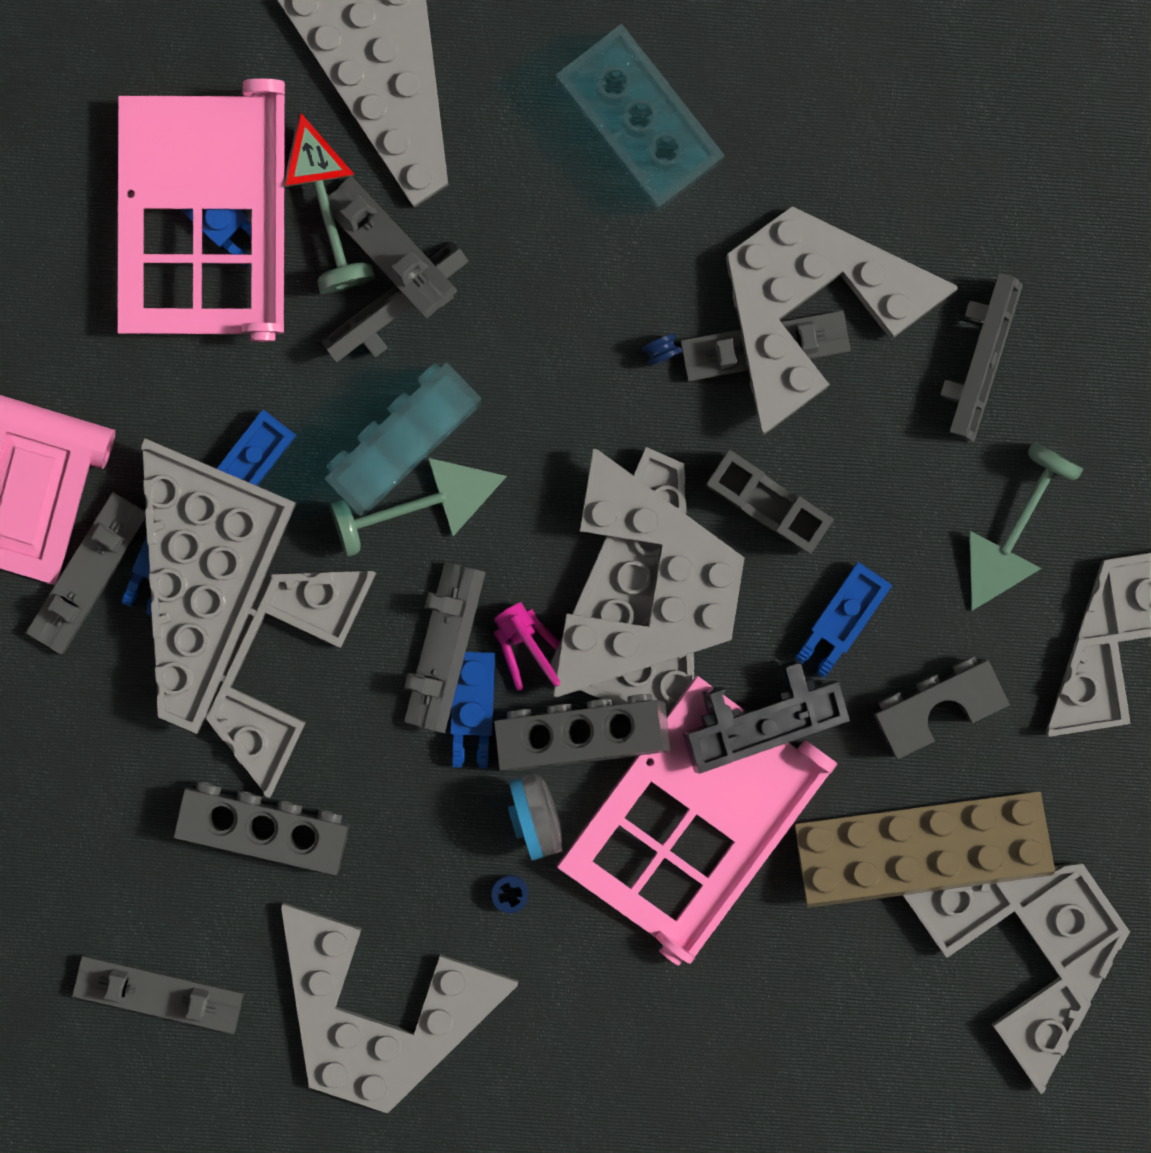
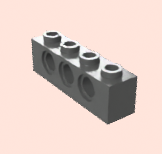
(647, 735)
(197, 826)

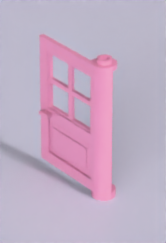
(200, 158)
(42, 484)
(745, 800)

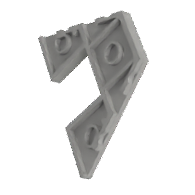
(788, 266)
(692, 591)
(312, 602)
(1093, 682)
(1072, 929)
(361, 1055)

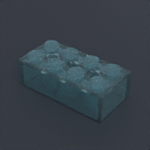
(643, 91)
(403, 439)

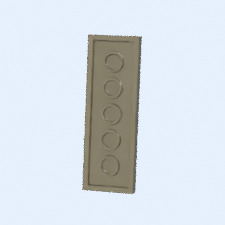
(924, 849)

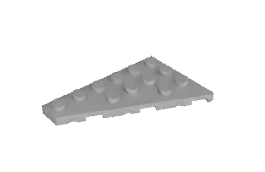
(386, 76)
(207, 562)
(623, 591)

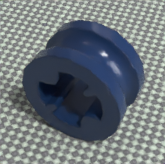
(661, 350)
(514, 881)

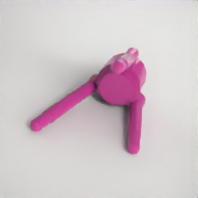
(518, 625)

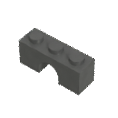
(769, 502)
(905, 719)

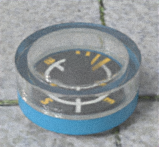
(535, 816)

